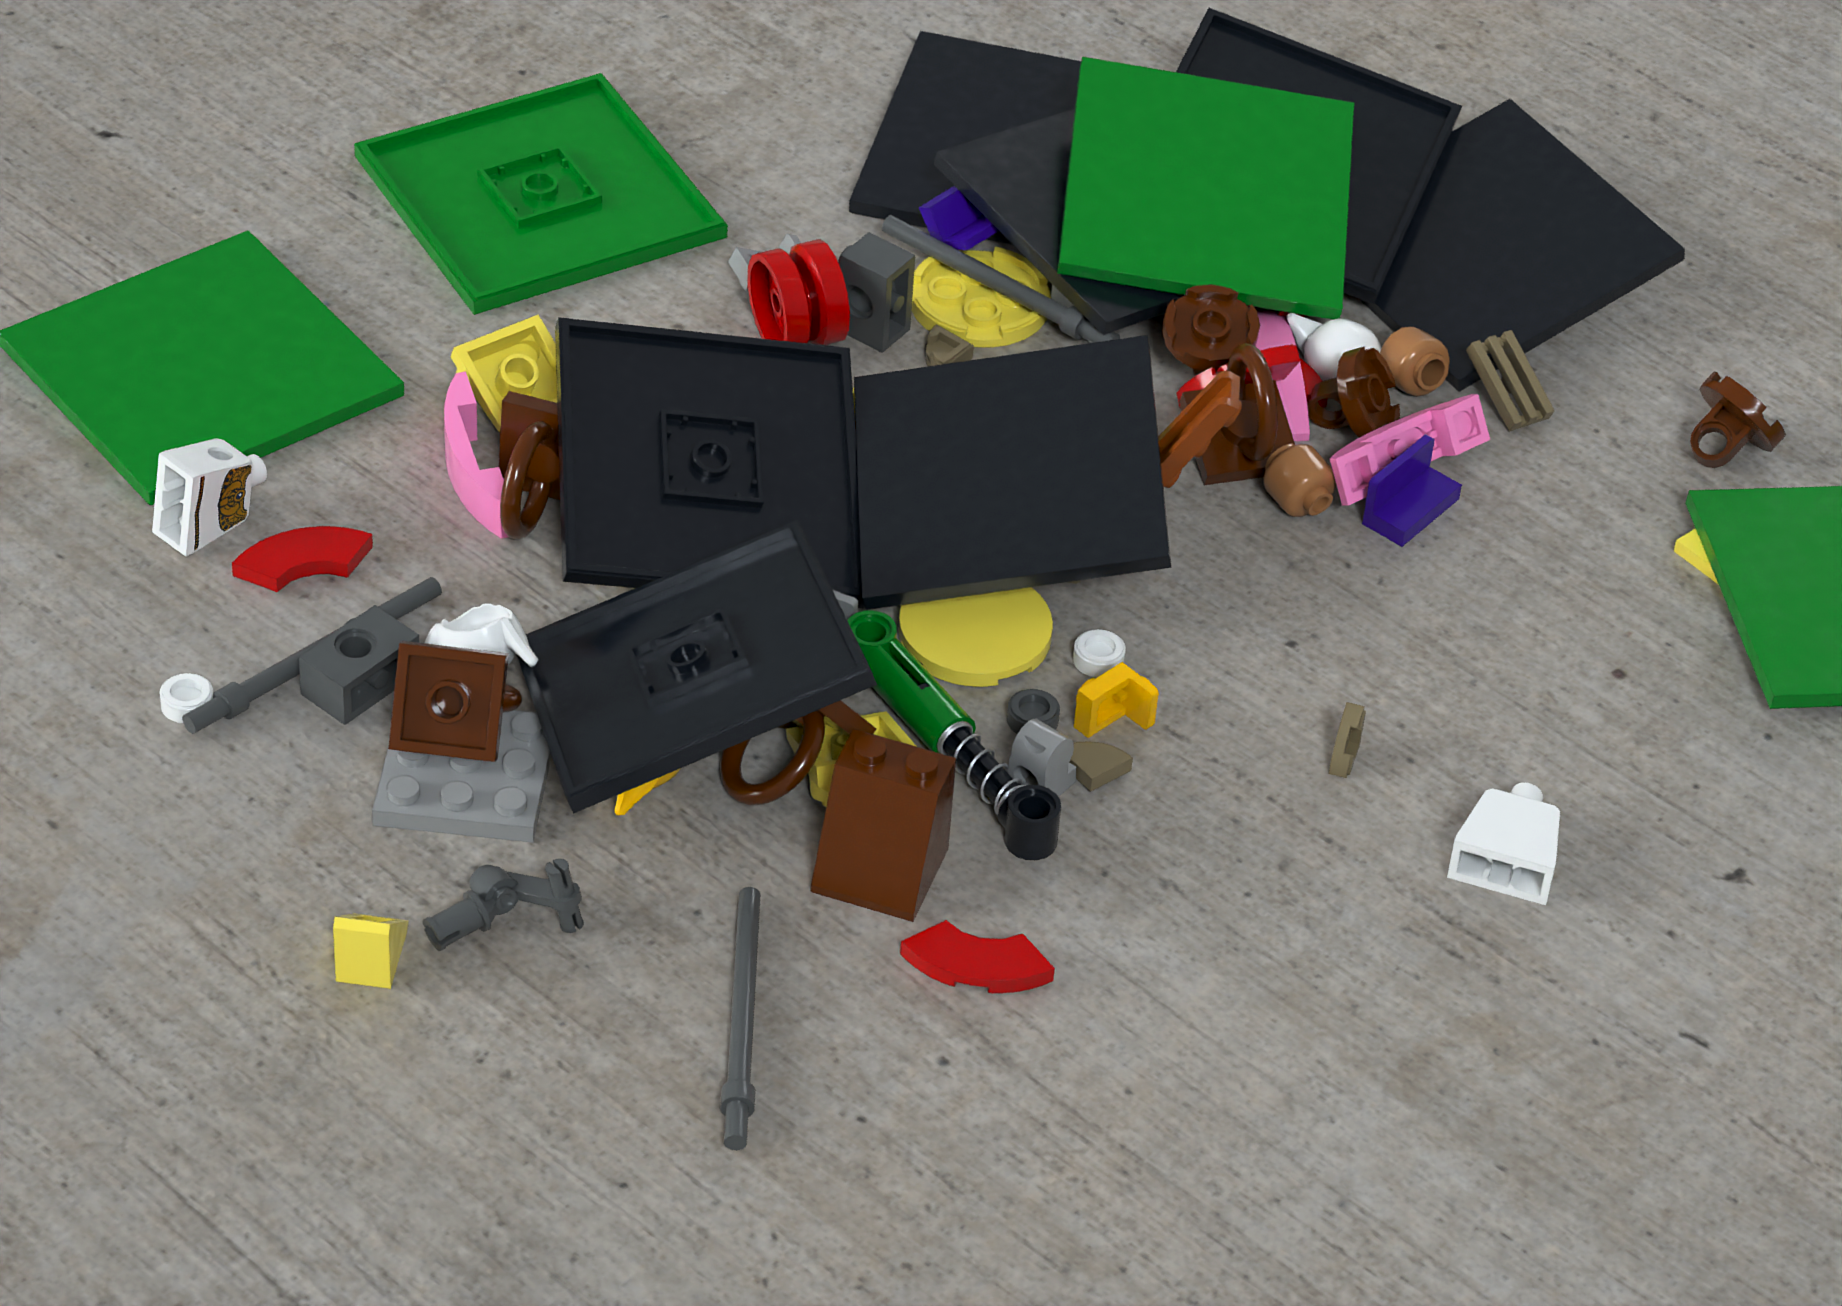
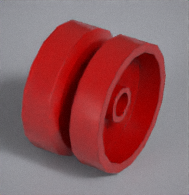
(799, 294)

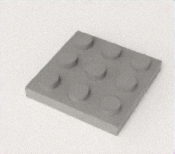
(469, 794)

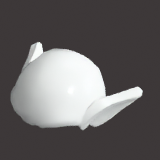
(1326, 342)
(485, 629)

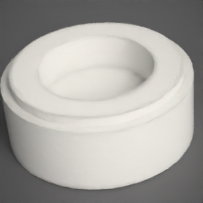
(1098, 652)
(183, 694)

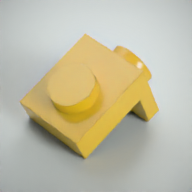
(1113, 696)

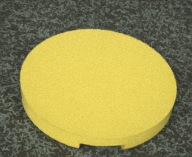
(973, 309)
(978, 636)

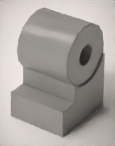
(1045, 754)

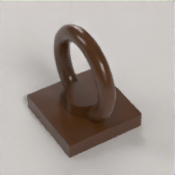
(1257, 432)
(527, 461)
(450, 701)
(836, 715)

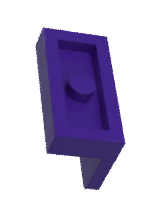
(956, 220)
(1408, 494)

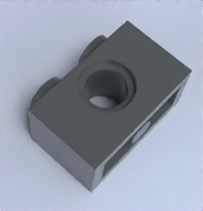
(878, 290)
(354, 664)

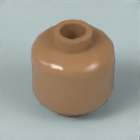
(1416, 360)
(1299, 480)

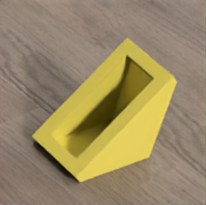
(367, 948)

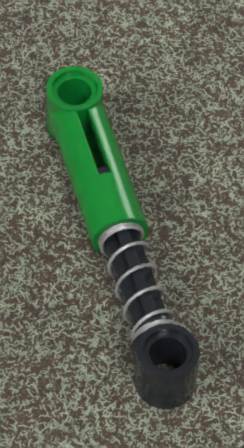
(1025, 811)

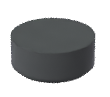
(1030, 705)

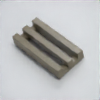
(1516, 377)

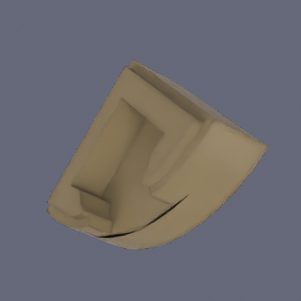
(946, 347)
(1347, 740)
(1099, 763)

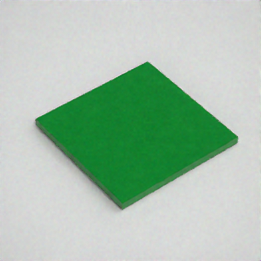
(1208, 186)
(539, 192)
(197, 355)
(1782, 584)

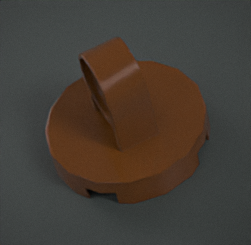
(1208, 326)
(1360, 390)
(1737, 417)

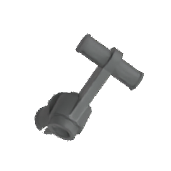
(497, 892)

